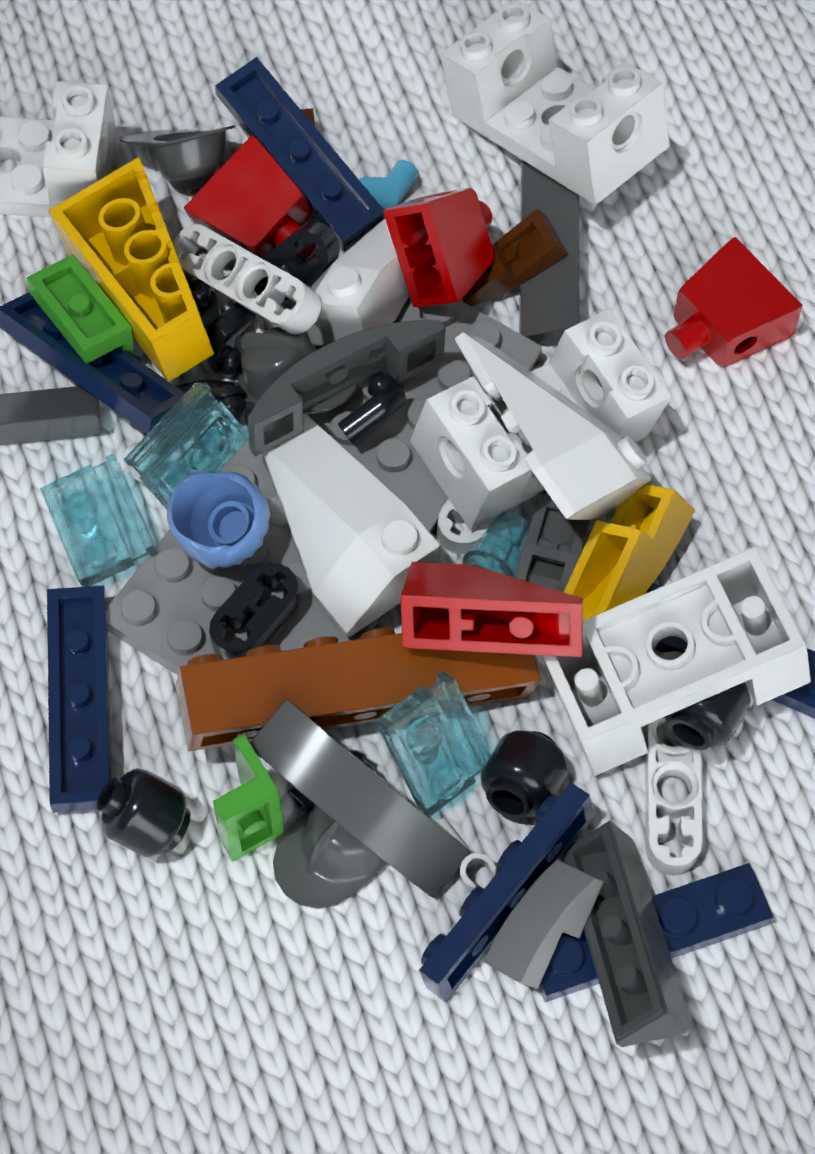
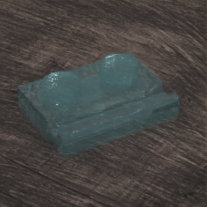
(189, 438)
(98, 521)
(435, 743)

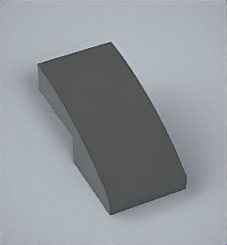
(551, 546)

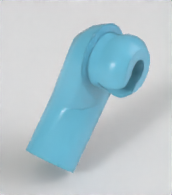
(391, 189)

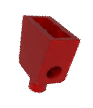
(251, 202)
(441, 244)
(732, 308)

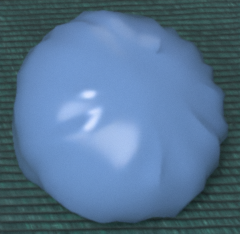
(218, 517)

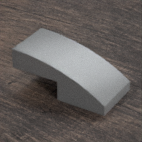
(551, 905)

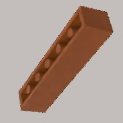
(334, 683)

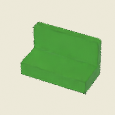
(80, 309)
(252, 811)

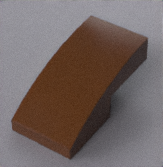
(518, 258)

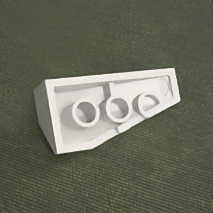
(360, 288)
(573, 453)
(346, 528)

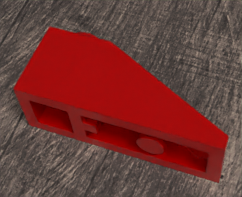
(487, 612)

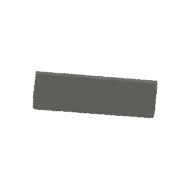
(551, 298)
(48, 415)
(628, 941)

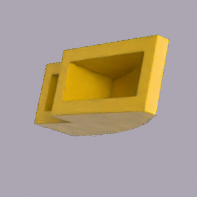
(630, 550)

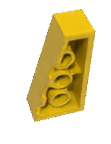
(130, 255)

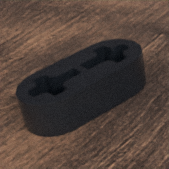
(288, 254)
(245, 604)

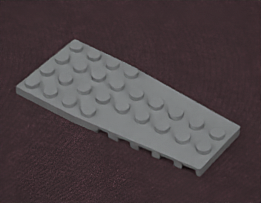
(173, 598)

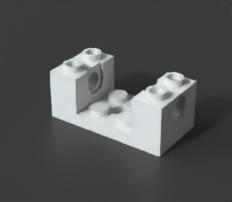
(513, 92)
(60, 153)
(485, 464)
(733, 634)

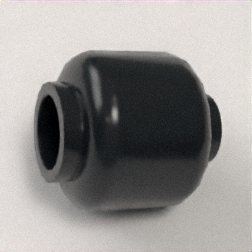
(711, 720)
(523, 773)
(143, 812)

